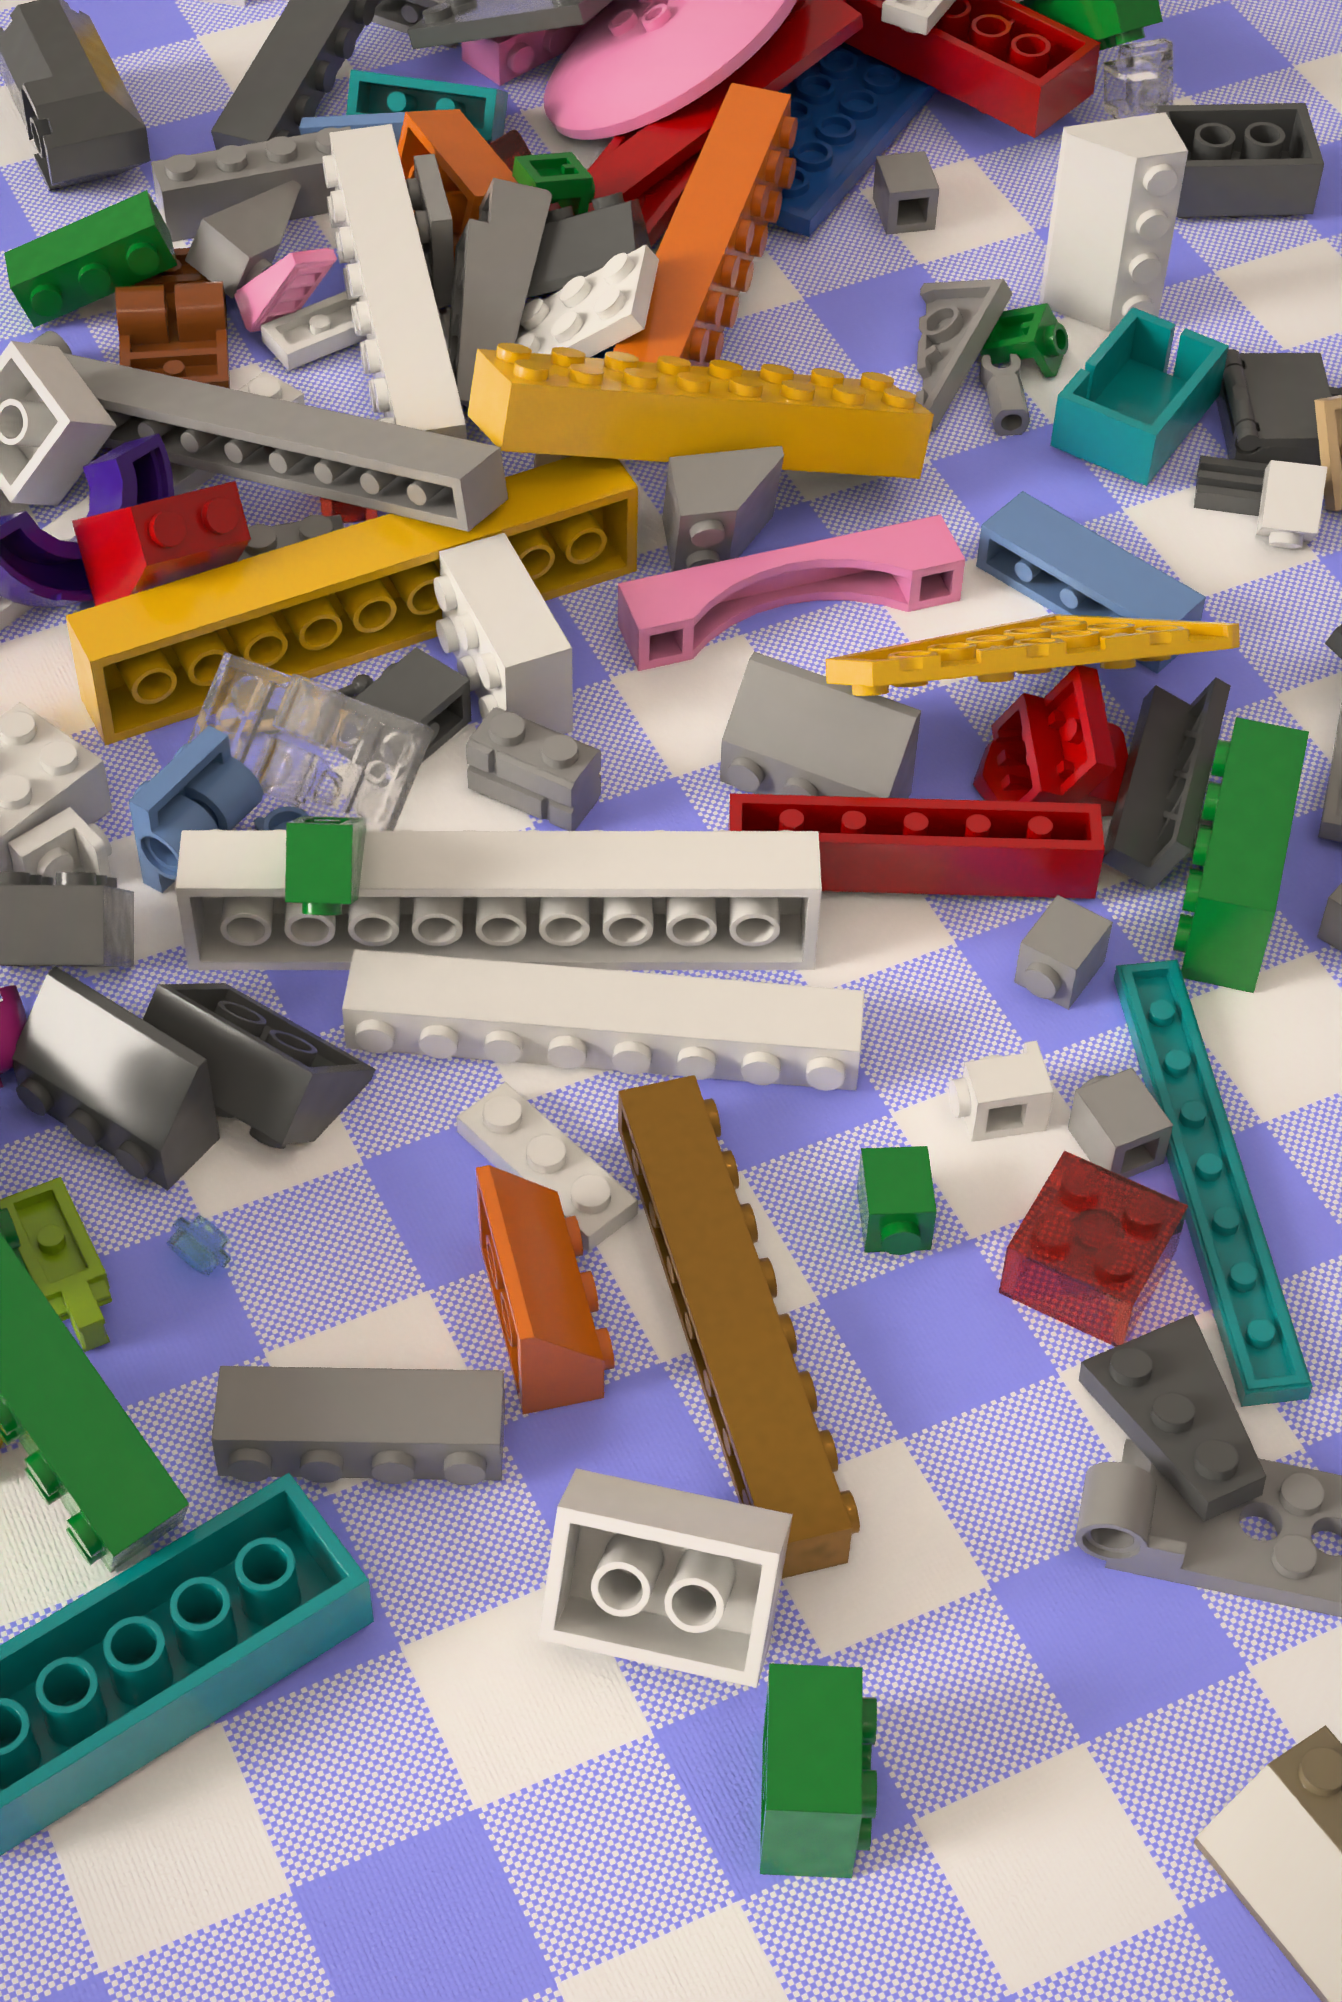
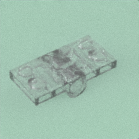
(315, 743)

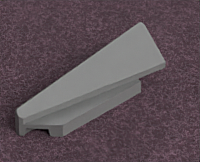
(493, 274)

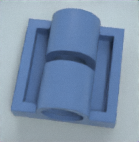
(192, 792)

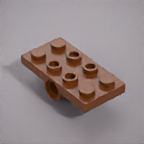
(175, 325)

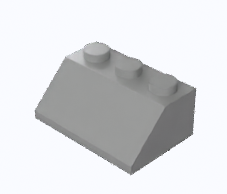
(816, 737)

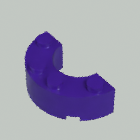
(51, 571)

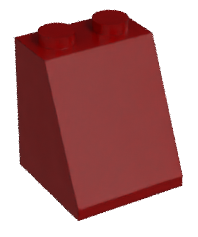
(161, 541)

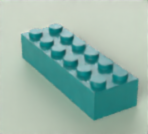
(169, 1651)

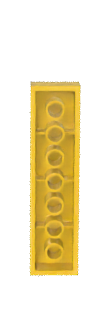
(676, 409)

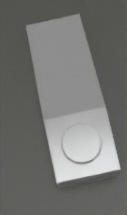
(243, 238)

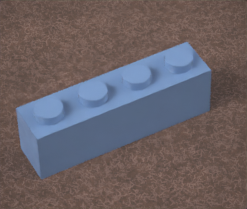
(1077, 569)

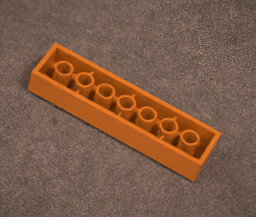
(719, 228)

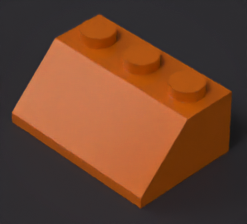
(462, 157)
(541, 1293)

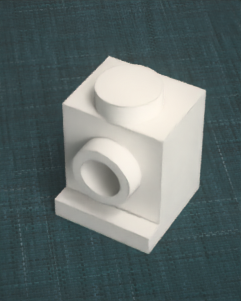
(1003, 1094)

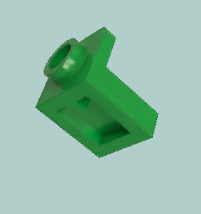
(560, 175)
(1029, 334)

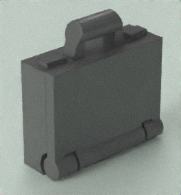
(1271, 406)

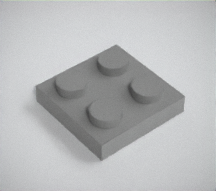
(433, 225)

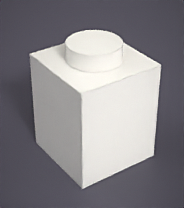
(1291, 503)

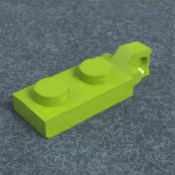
(61, 1258)

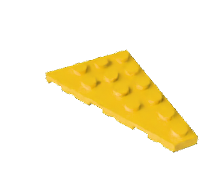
(1027, 648)

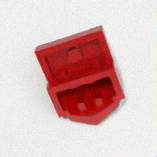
(1056, 748)

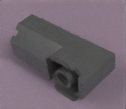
(70, 95)

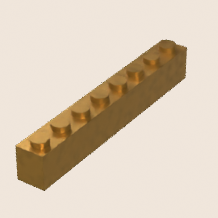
(731, 1321)

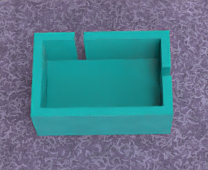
(1125, 404)

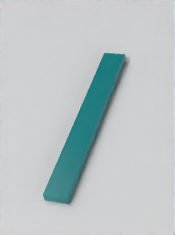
(1213, 1184)

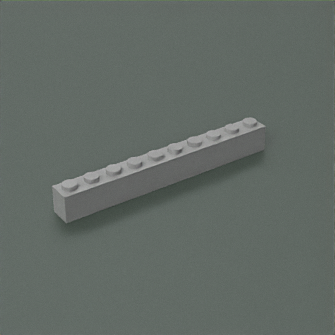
(302, 446)

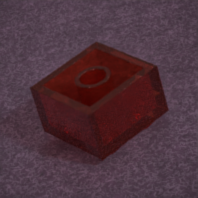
(1092, 1249)

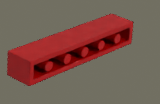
(940, 843)

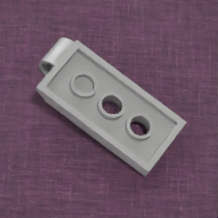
(1150, 1530)

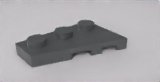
(1179, 1415)

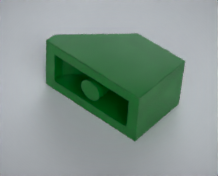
(324, 862)

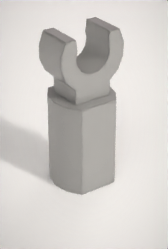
(1005, 396)

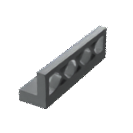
(1164, 782)

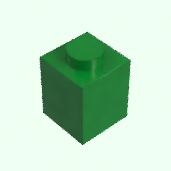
(896, 1199)

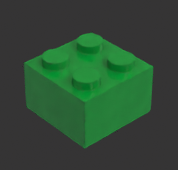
(816, 1771)

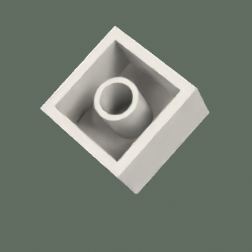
(46, 424)

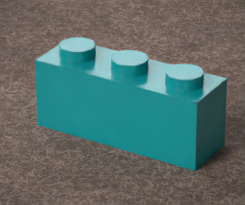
(392, 93)

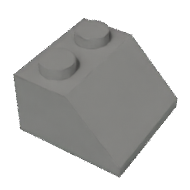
(718, 503)

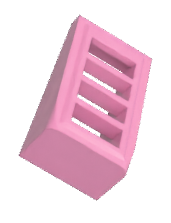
(283, 287)

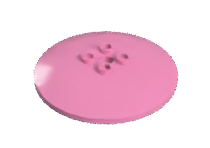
(652, 60)

